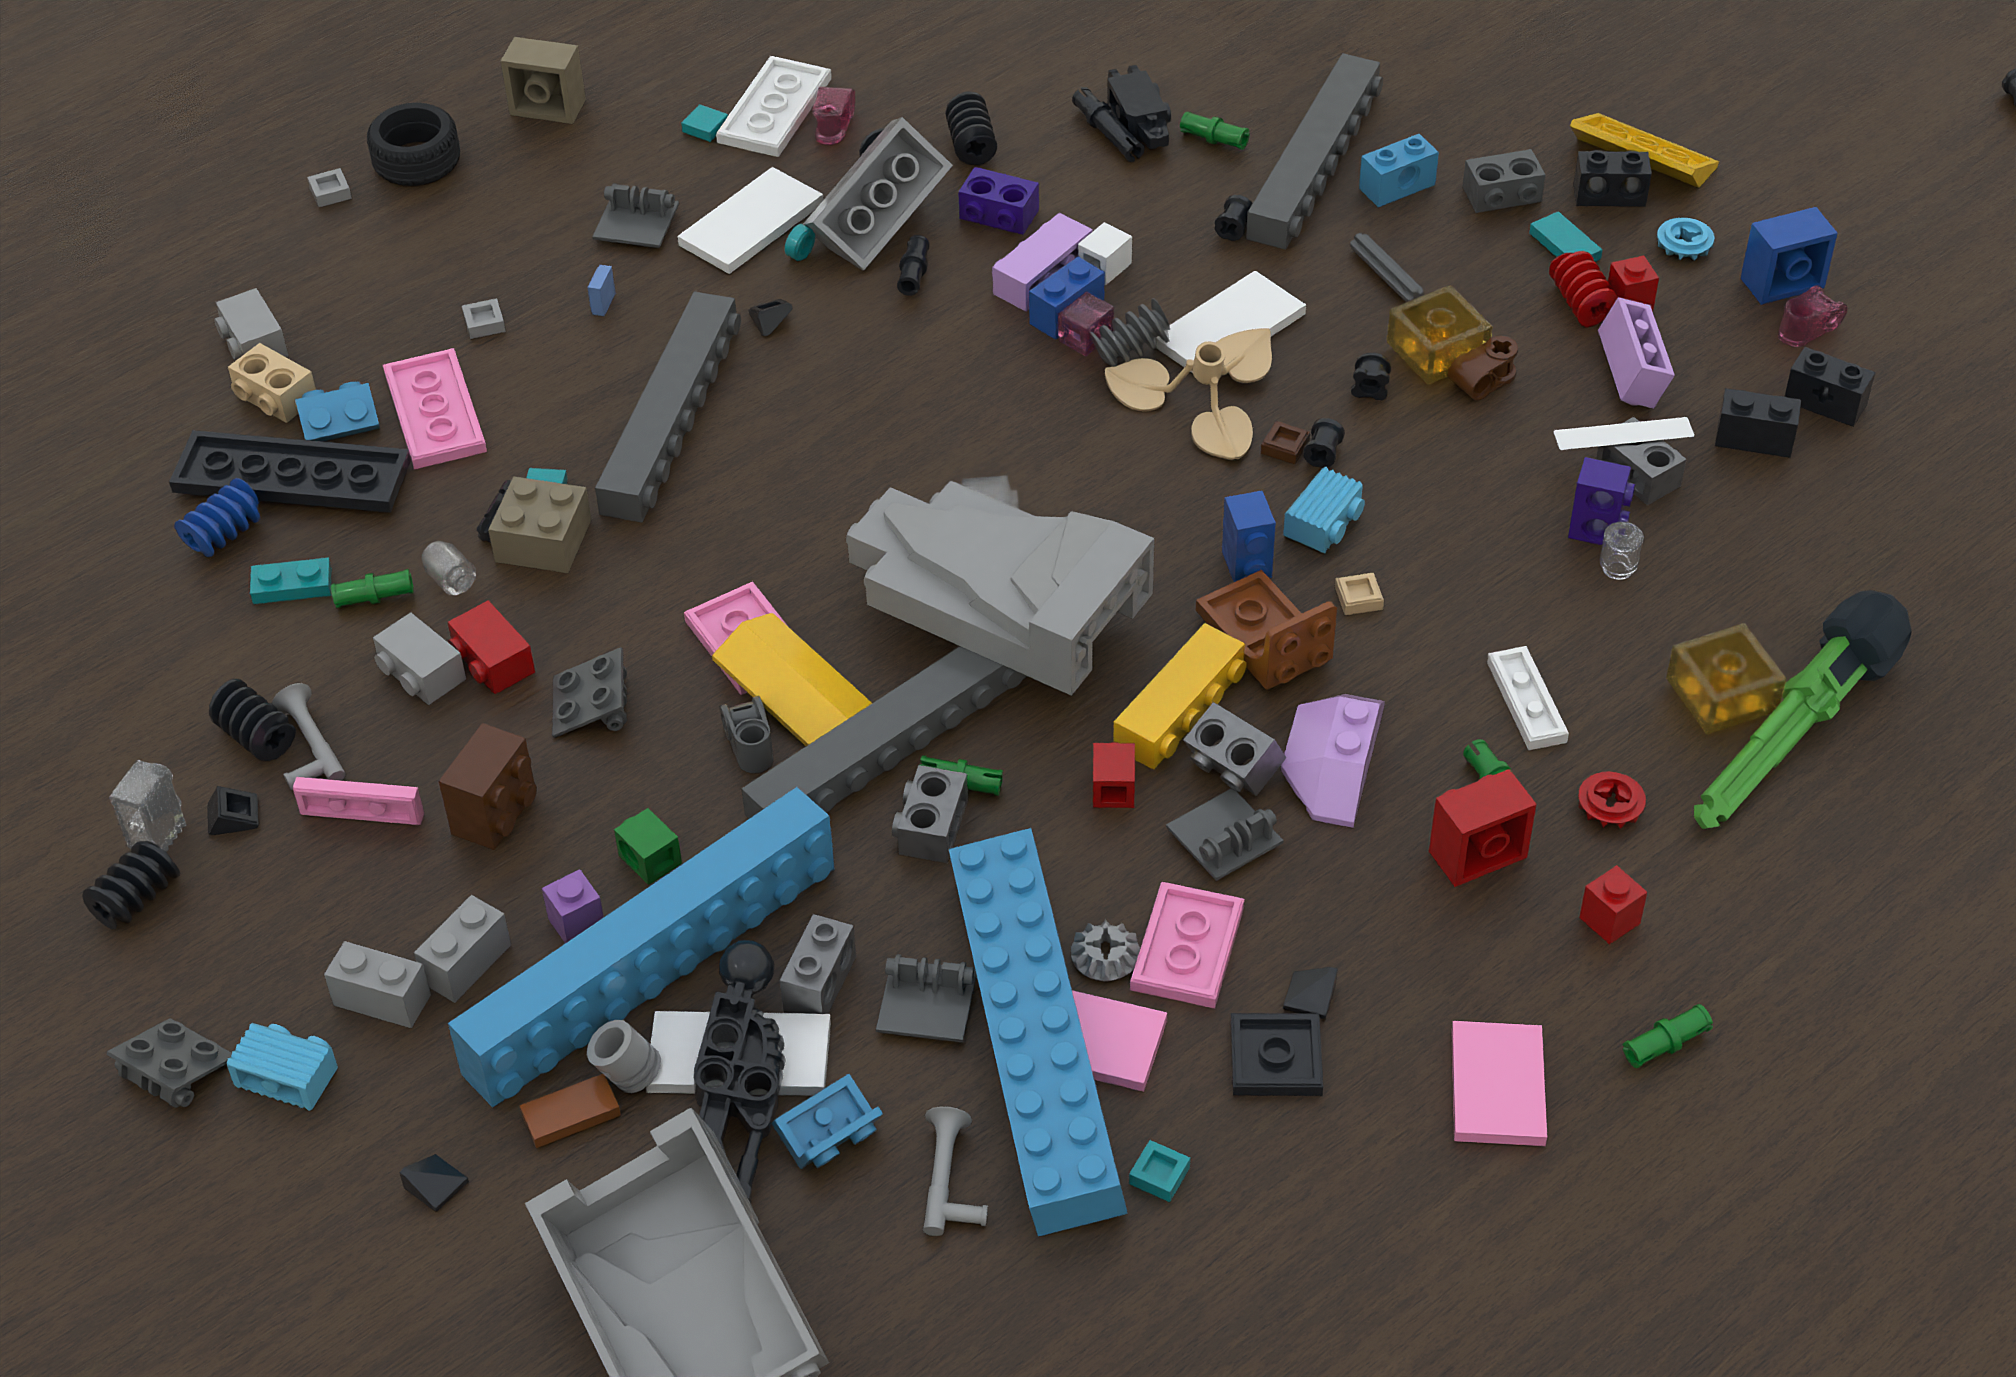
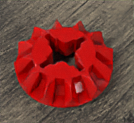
(1599, 787)

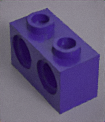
(998, 200)
(1600, 499)

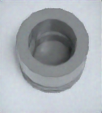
(623, 1056)

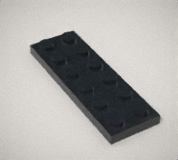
(293, 470)

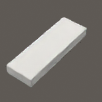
(1527, 698)

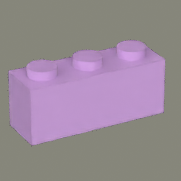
(1037, 259)
(1636, 353)

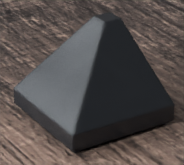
(769, 315)
(1311, 991)
(432, 1181)

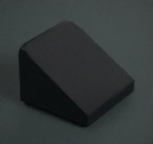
(232, 811)

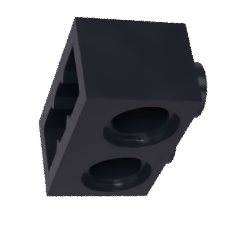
(1612, 178)

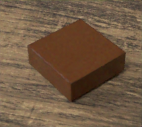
(1285, 442)

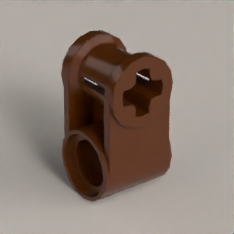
(1485, 367)

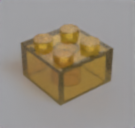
(1436, 331)
(1725, 678)

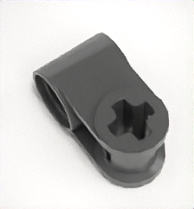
(748, 734)

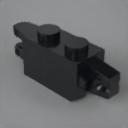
(1139, 106)

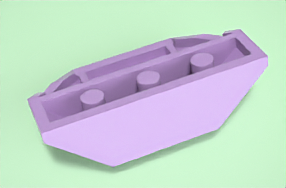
(1332, 755)

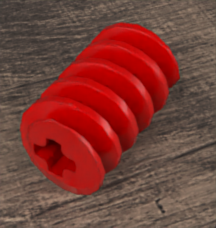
(1583, 286)

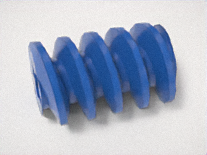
(219, 517)

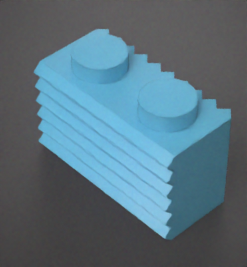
(1324, 510)
(282, 1065)

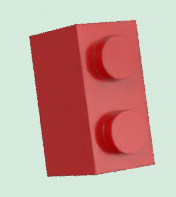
(491, 647)

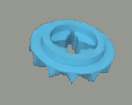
(1697, 237)

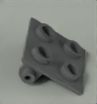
(636, 216)
(590, 693)
(1226, 833)
(926, 998)
(168, 1060)

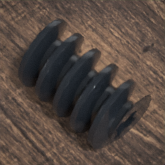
(971, 128)
(251, 720)
(128, 882)

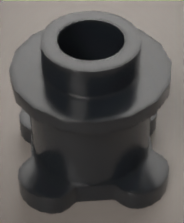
(1371, 376)

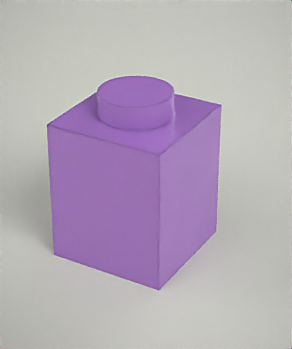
(572, 905)

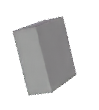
(329, 187)
(483, 318)

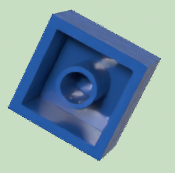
(1788, 255)

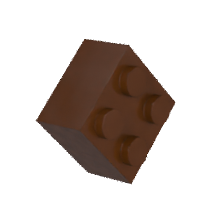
(488, 786)

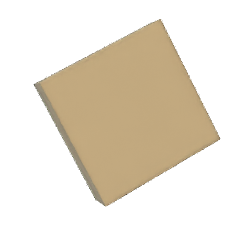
(1359, 594)

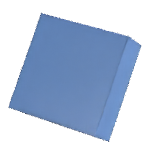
(601, 290)

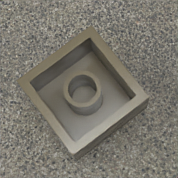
(543, 80)
(540, 524)

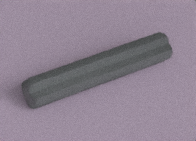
(1386, 267)

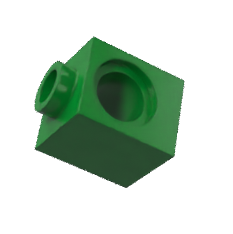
(648, 846)

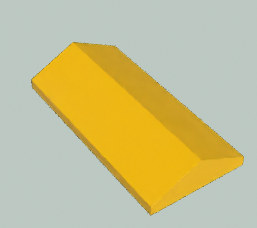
(1663, 155)
(788, 677)

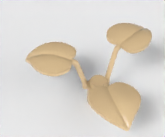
(1222, 432)

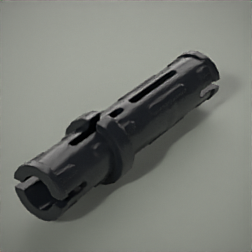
(1101, 117)

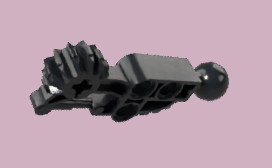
(749, 1064)

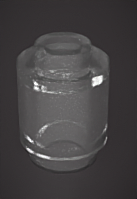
(1621, 549)
(448, 567)

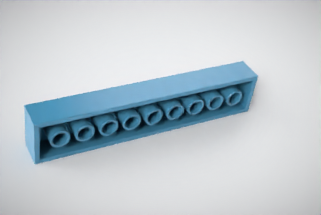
(642, 947)
(1036, 1035)

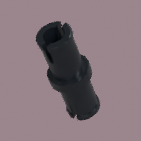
(913, 265)

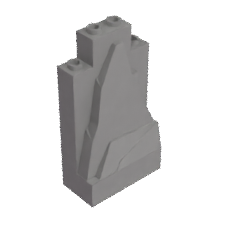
(1001, 578)
(676, 1266)

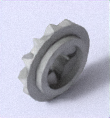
(1088, 957)

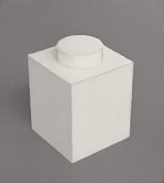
(1107, 250)

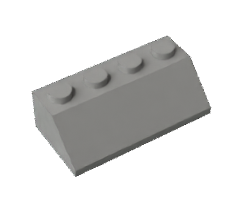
(878, 194)

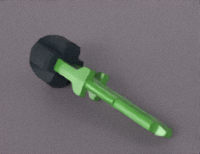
(1859, 643)

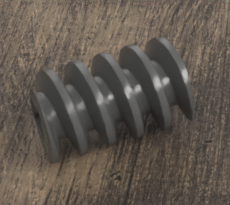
(1132, 335)

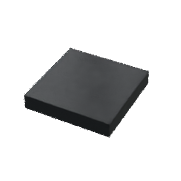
(1276, 1054)

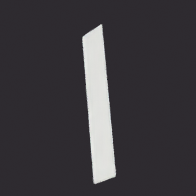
(1623, 433)

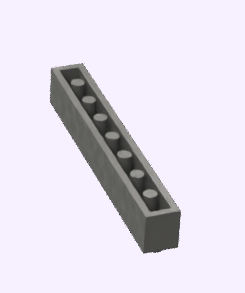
(1314, 151)
(667, 407)
(885, 731)

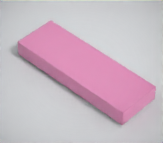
(358, 800)

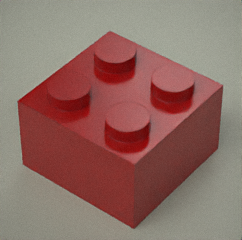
(1482, 827)

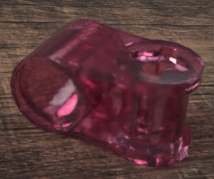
(833, 111)
(1810, 317)

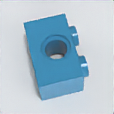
(1398, 170)

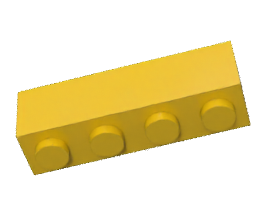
(1180, 695)

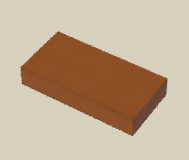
(570, 1110)

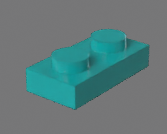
(290, 580)

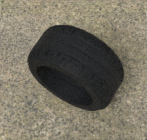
(418, 163)

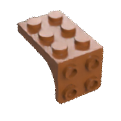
(1275, 633)

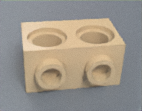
(270, 381)

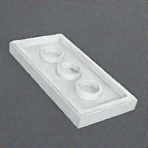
(773, 106)
(750, 220)
(1243, 306)
(680, 1035)

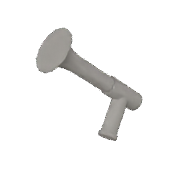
(293, 701)
(947, 1125)

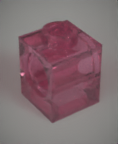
(1082, 317)

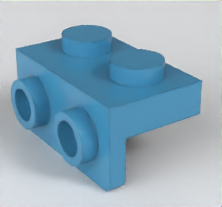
(337, 412)
(826, 1121)

